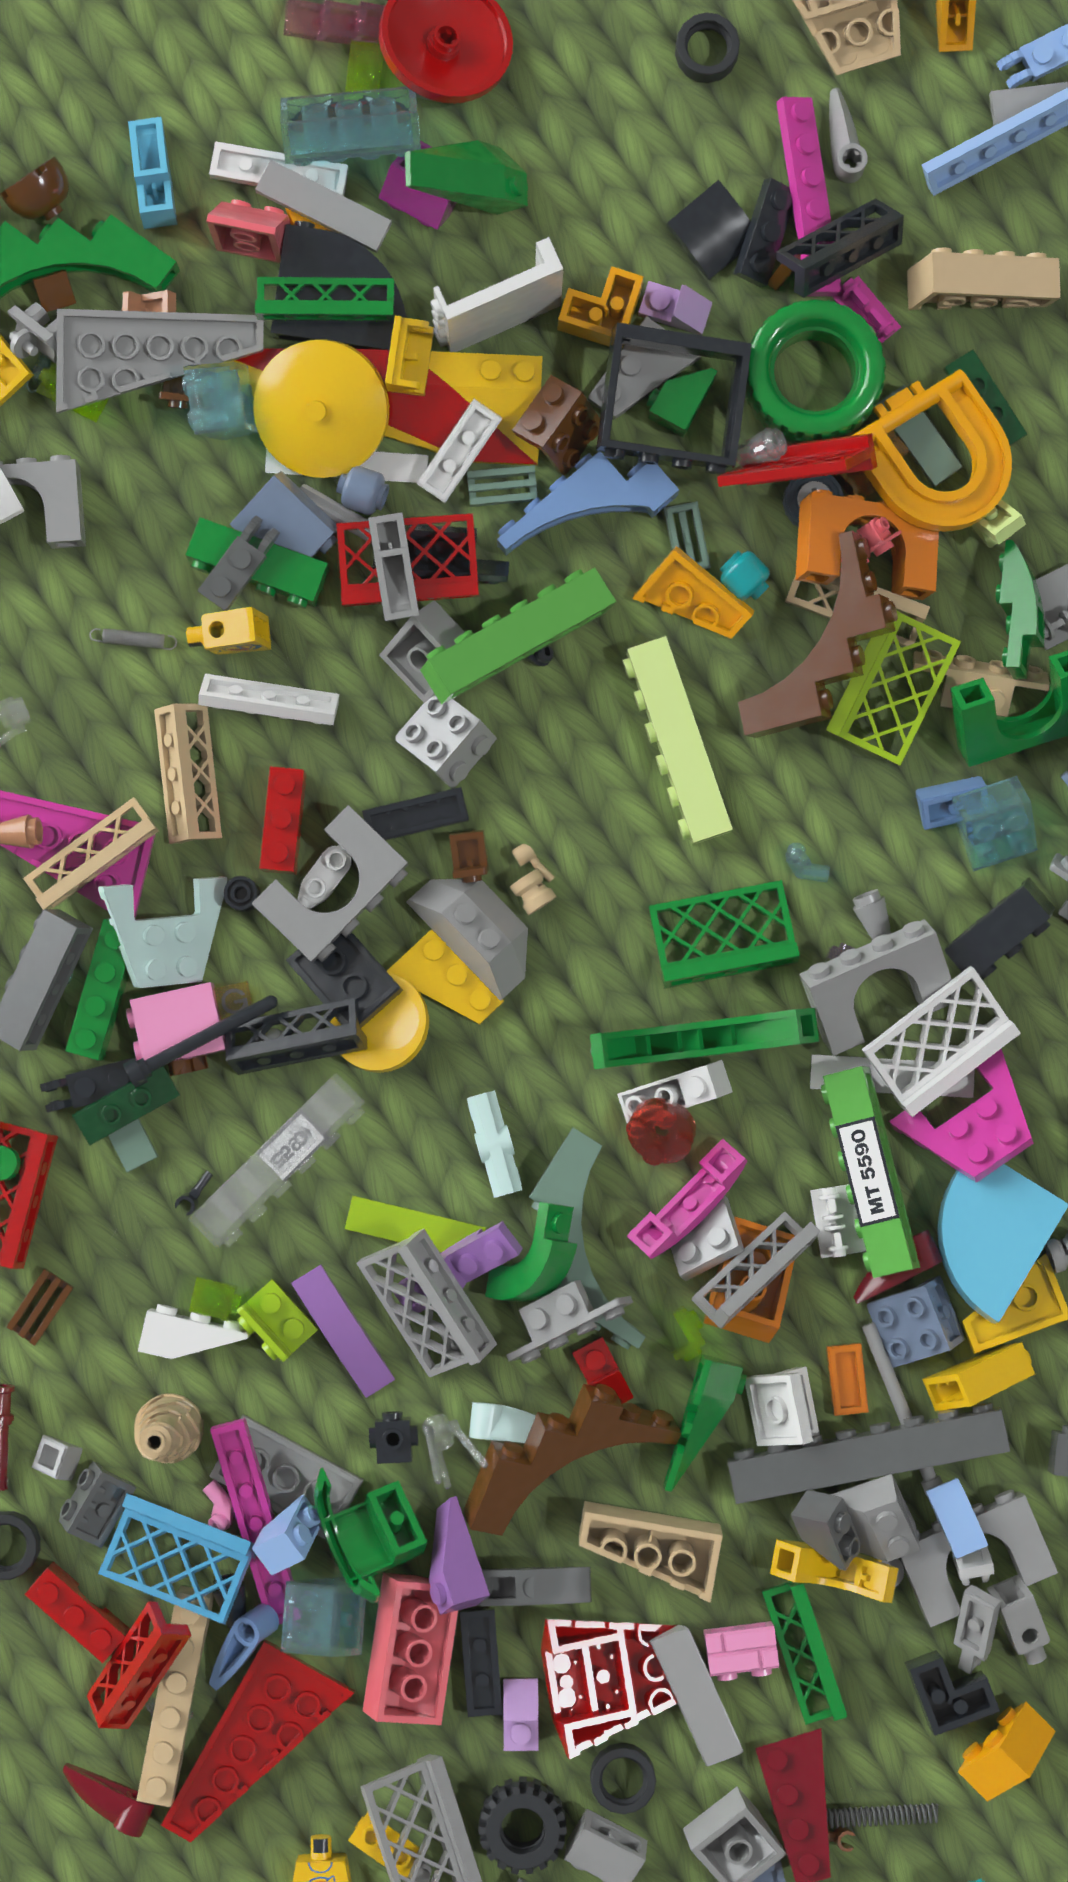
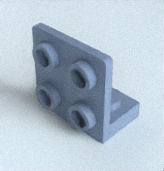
(916, 1322)

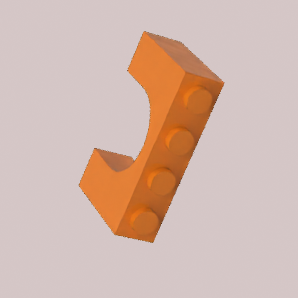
(818, 547)

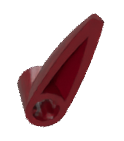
(928, 1256)
(110, 1800)

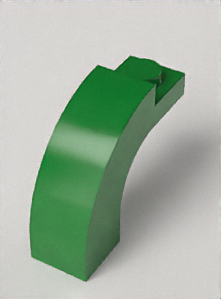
(543, 1265)

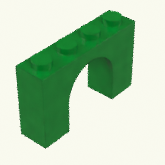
(987, 736)

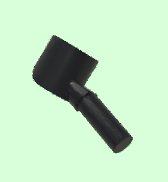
(195, 1192)

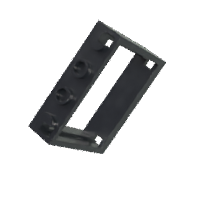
(686, 344)

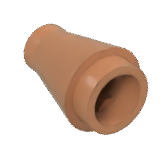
(22, 832)

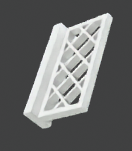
(961, 1058)

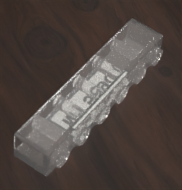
(277, 1161)

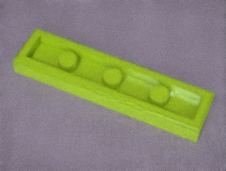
(400, 1223)

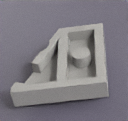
(708, 1243)

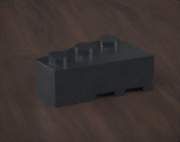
(1002, 930)

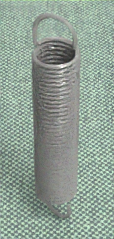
(133, 638)

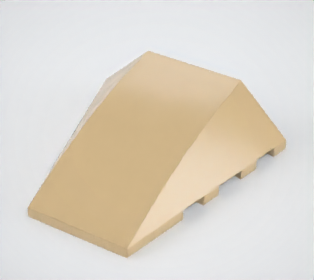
(853, 31)

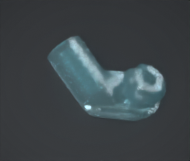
(802, 866)

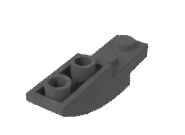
(537, 1586)

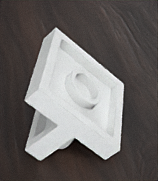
(782, 1407)

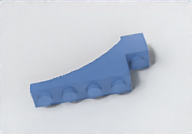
(591, 491)

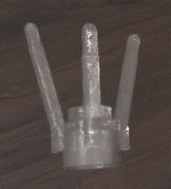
(13, 714)
(439, 1437)

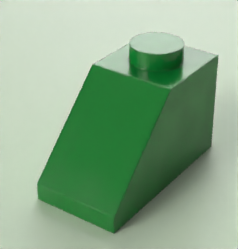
(680, 400)

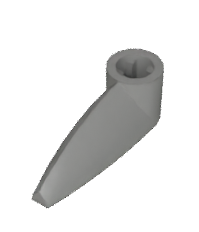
(844, 140)

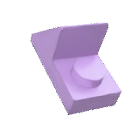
(675, 307)
(520, 1714)

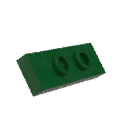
(988, 390)
(125, 1106)

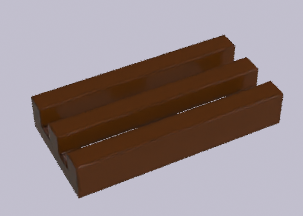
(24, 1331)

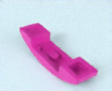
(691, 1203)

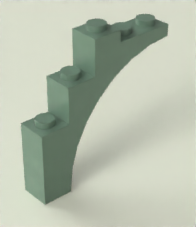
(565, 1185)

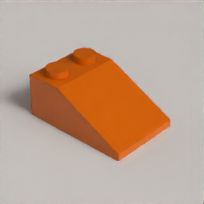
(764, 1313)

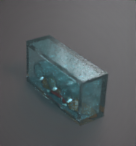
(349, 125)

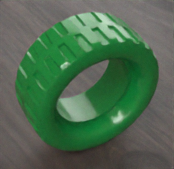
(825, 323)

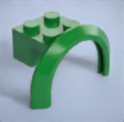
(369, 1535)

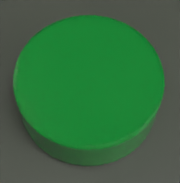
(9, 1163)

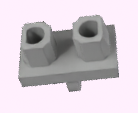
(31, 334)

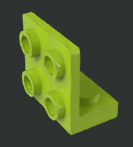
(276, 1321)

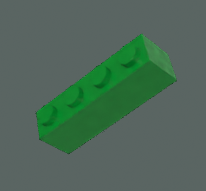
(282, 572)
(99, 997)

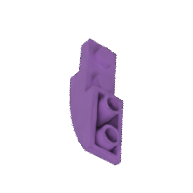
(474, 1257)

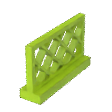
(859, 686)

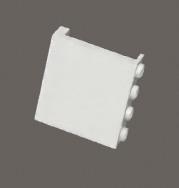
(501, 304)

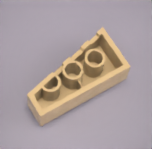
(983, 280)

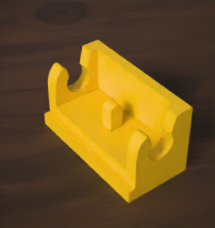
(409, 356)

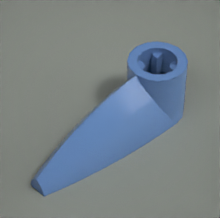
(242, 1641)

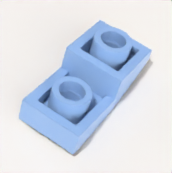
(956, 1518)

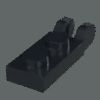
(88, 1085)

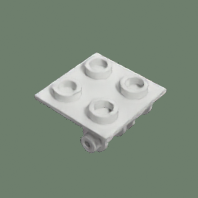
(835, 1220)

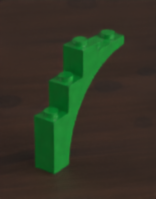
(112, 251)
(704, 1038)

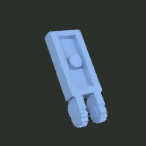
(1038, 57)

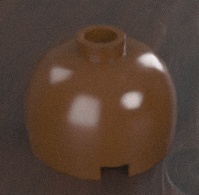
(39, 192)

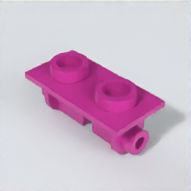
(863, 302)

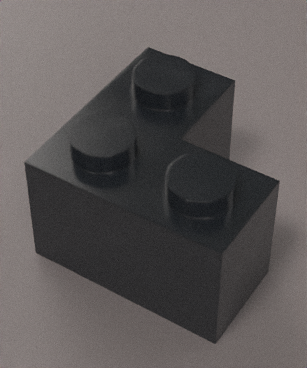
(947, 1702)

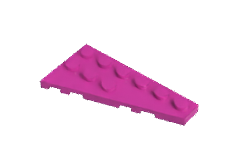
(64, 825)

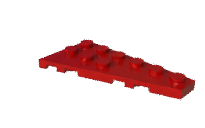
(263, 1722)

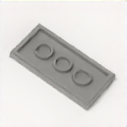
(293, 1471)

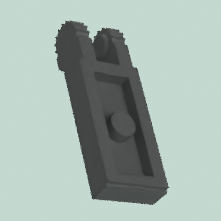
(237, 566)

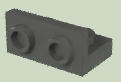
(95, 1505)

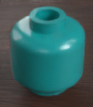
(745, 575)

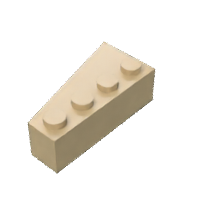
(655, 1544)

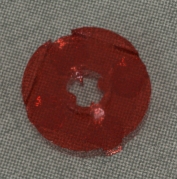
(651, 1145)

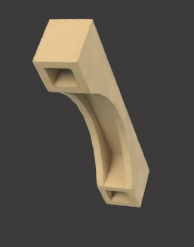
(172, 1709)

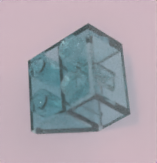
(219, 400)
(995, 823)
(322, 1618)

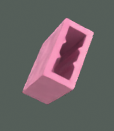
(173, 1017)

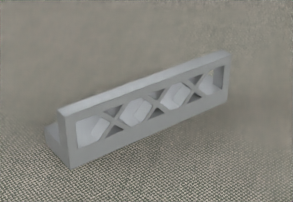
(765, 1272)

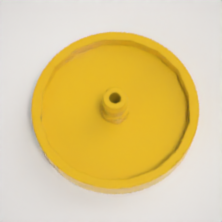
(393, 1033)

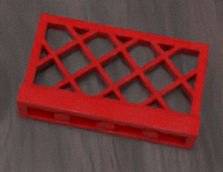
(808, 460)
(425, 589)
(28, 1193)

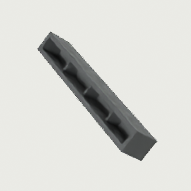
(868, 1454)

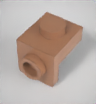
(152, 302)

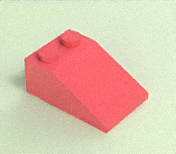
(248, 230)

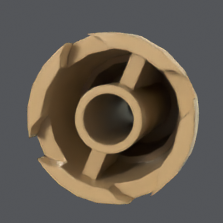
(168, 1428)

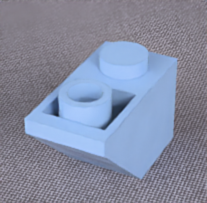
(288, 1536)

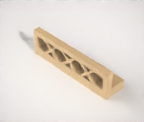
(904, 605)
(178, 781)
(93, 865)

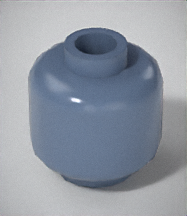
(363, 490)

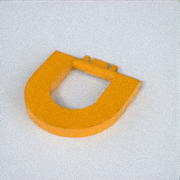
(978, 431)

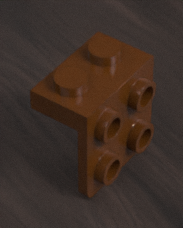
(559, 424)

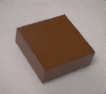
(54, 290)

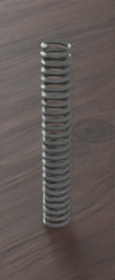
(855, 1812)

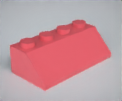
(409, 1654)

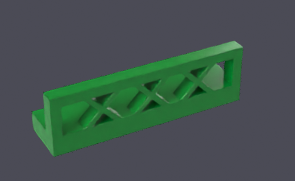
(325, 307)
(817, 1649)

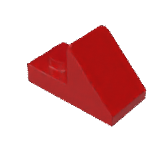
(600, 1368)

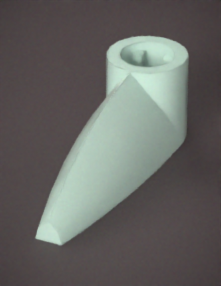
(499, 1422)

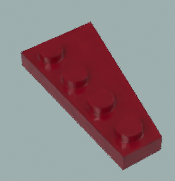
(798, 1796)

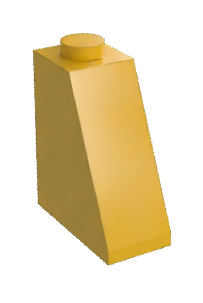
(979, 1377)

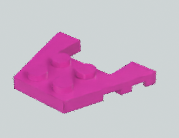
(981, 1134)

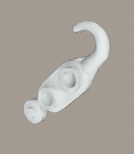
(324, 876)

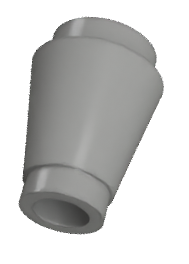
(872, 913)

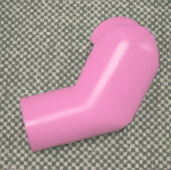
(222, 1506)

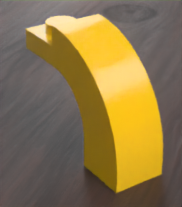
(864, 1575)

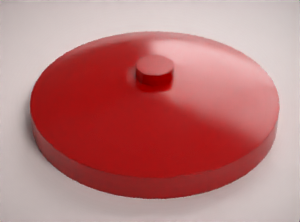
(446, 46)

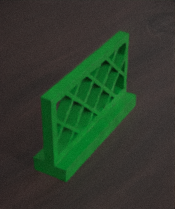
(731, 962)

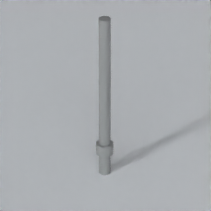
(895, 1393)

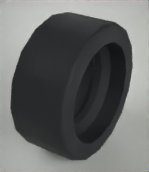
(715, 23)
(32, 1538)
(626, 1805)

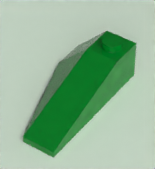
(470, 175)
(709, 1399)

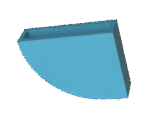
(994, 1235)

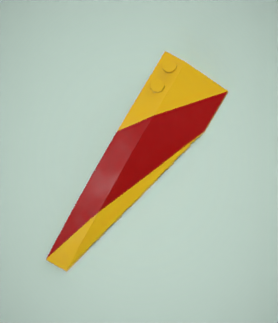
(453, 380)

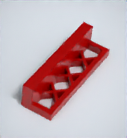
(138, 1675)

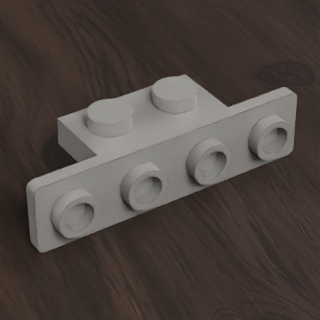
(560, 1315)

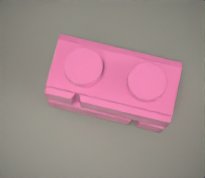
(741, 1650)

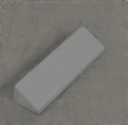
(696, 1695)

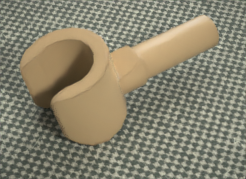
(525, 854)

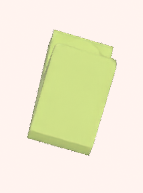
(999, 524)

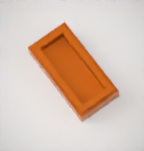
(847, 1379)

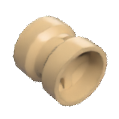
(533, 892)

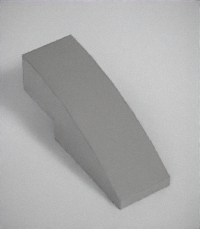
(393, 566)

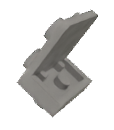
(446, 739)

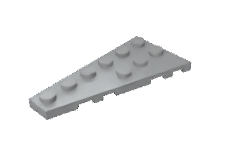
(129, 350)

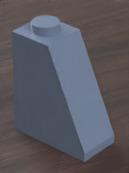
(292, 513)

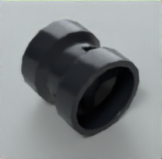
(245, 891)

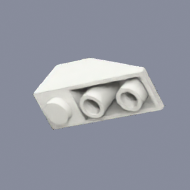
(683, 1088)
(177, 1335)

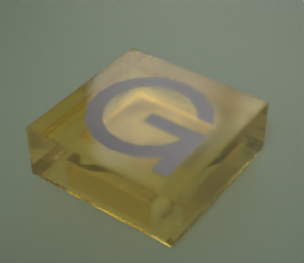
(233, 998)

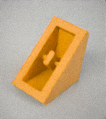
(955, 24)

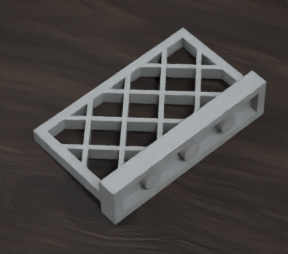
(442, 1295)
(445, 1819)

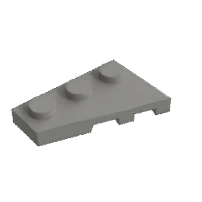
(640, 373)

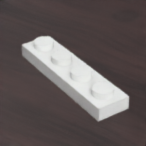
(248, 164)
(268, 699)

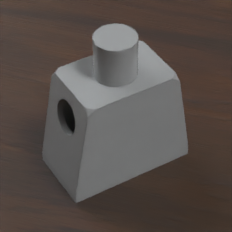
(1021, 1619)

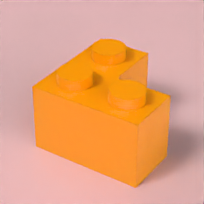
(595, 316)
(1007, 1753)

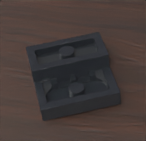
(711, 229)

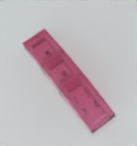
(333, 21)

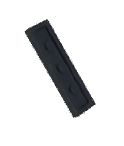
(848, 251)
(300, 1047)

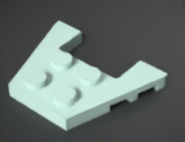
(165, 948)

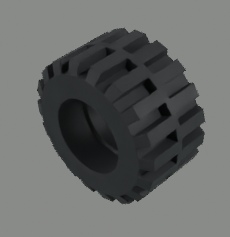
(522, 1854)

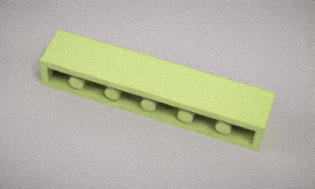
(678, 741)

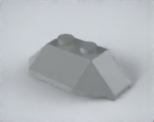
(476, 930)

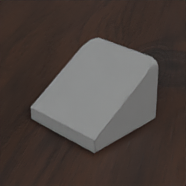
(57, 1458)

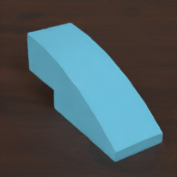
(152, 173)

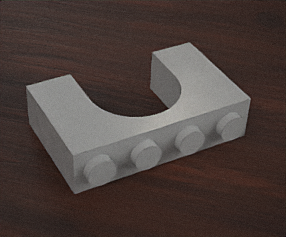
(61, 492)
(316, 931)
(834, 983)
(1007, 1519)

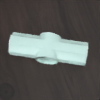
(494, 1144)

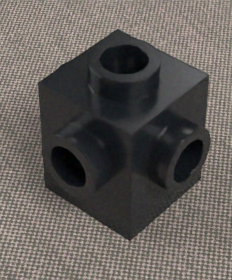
(393, 1451)

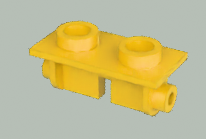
(366, 1840)

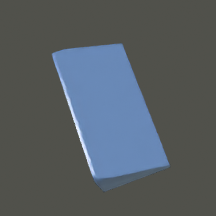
(936, 801)

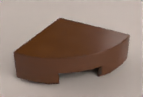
(781, 275)

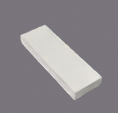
(459, 450)

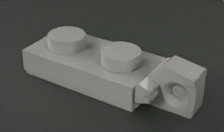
(976, 1627)

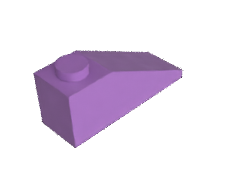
(455, 1569)

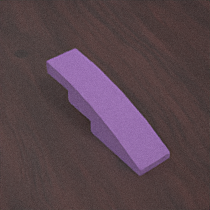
(343, 1331)

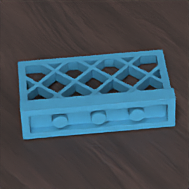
(191, 1530)

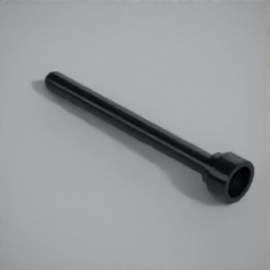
(142, 1069)

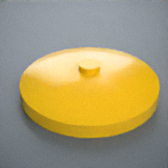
(321, 408)

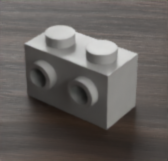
(605, 1849)

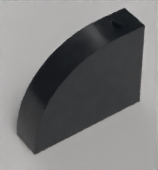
(332, 255)

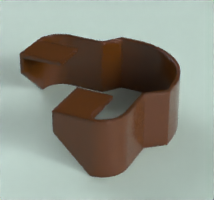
(188, 1065)

